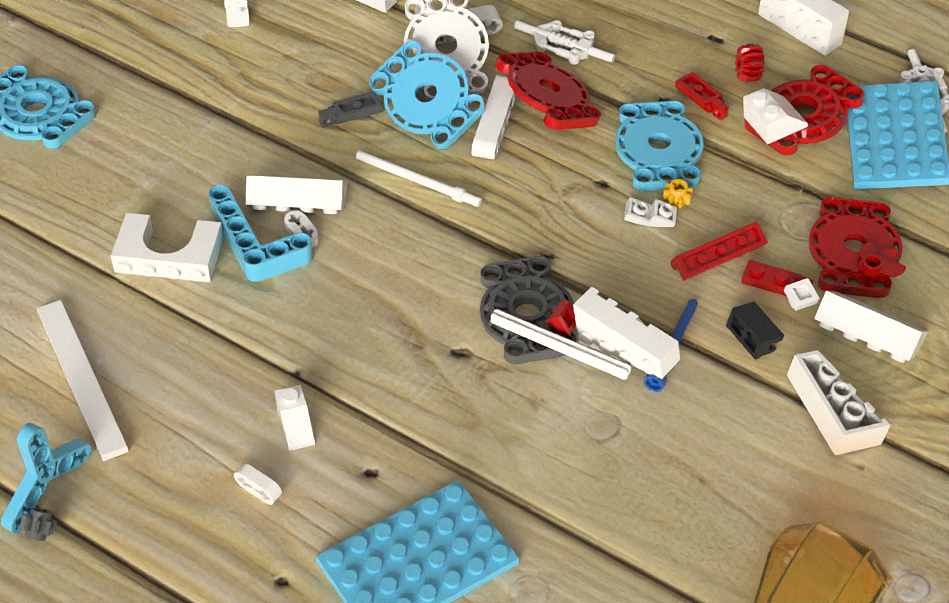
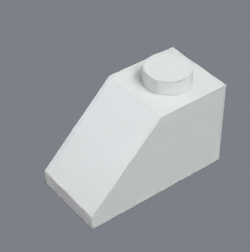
(294, 417)

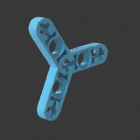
(41, 467)

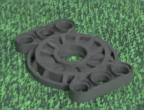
(509, 292)

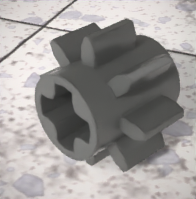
(38, 524)

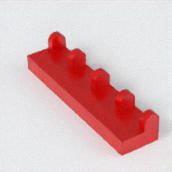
(719, 251)

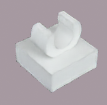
(801, 294)

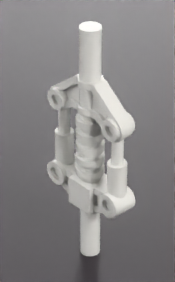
(578, 48)
(923, 73)

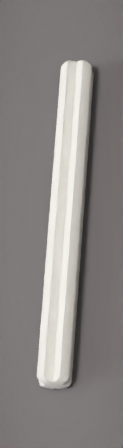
(561, 344)

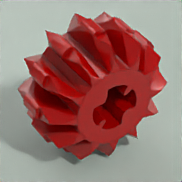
(749, 62)

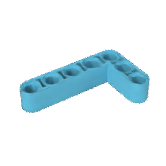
(256, 260)

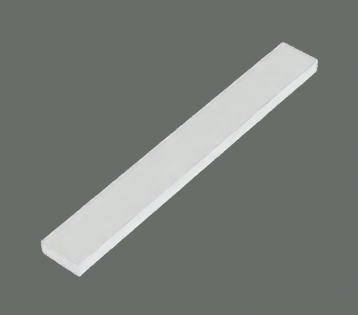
(82, 381)

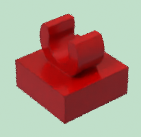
(562, 318)

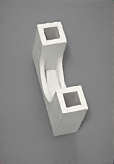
(192, 262)

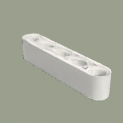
(494, 119)

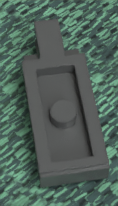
(350, 109)

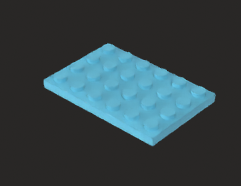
(898, 137)
(420, 553)

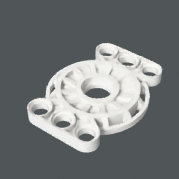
(451, 23)

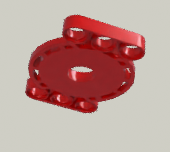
(825, 100)
(565, 105)
(842, 262)

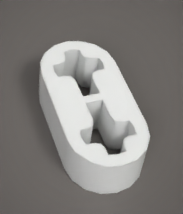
(304, 227)
(258, 484)

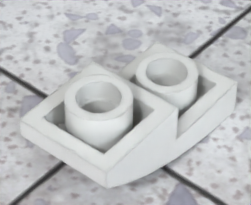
(655, 215)

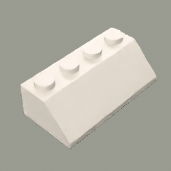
(296, 192)
(870, 325)

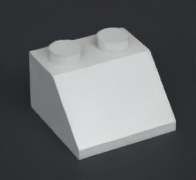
(771, 115)

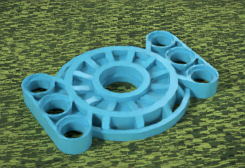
(432, 116)
(48, 121)
(652, 162)

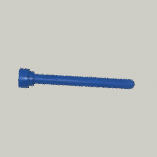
(653, 382)

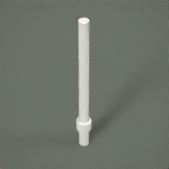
(458, 194)

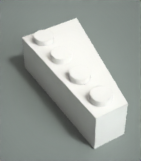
(624, 335)
(834, 406)

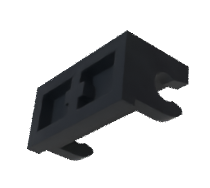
(754, 329)

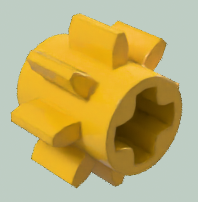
(677, 193)

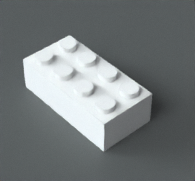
(813, 22)

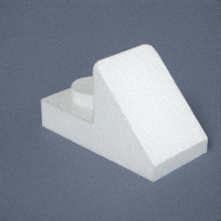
(237, 13)

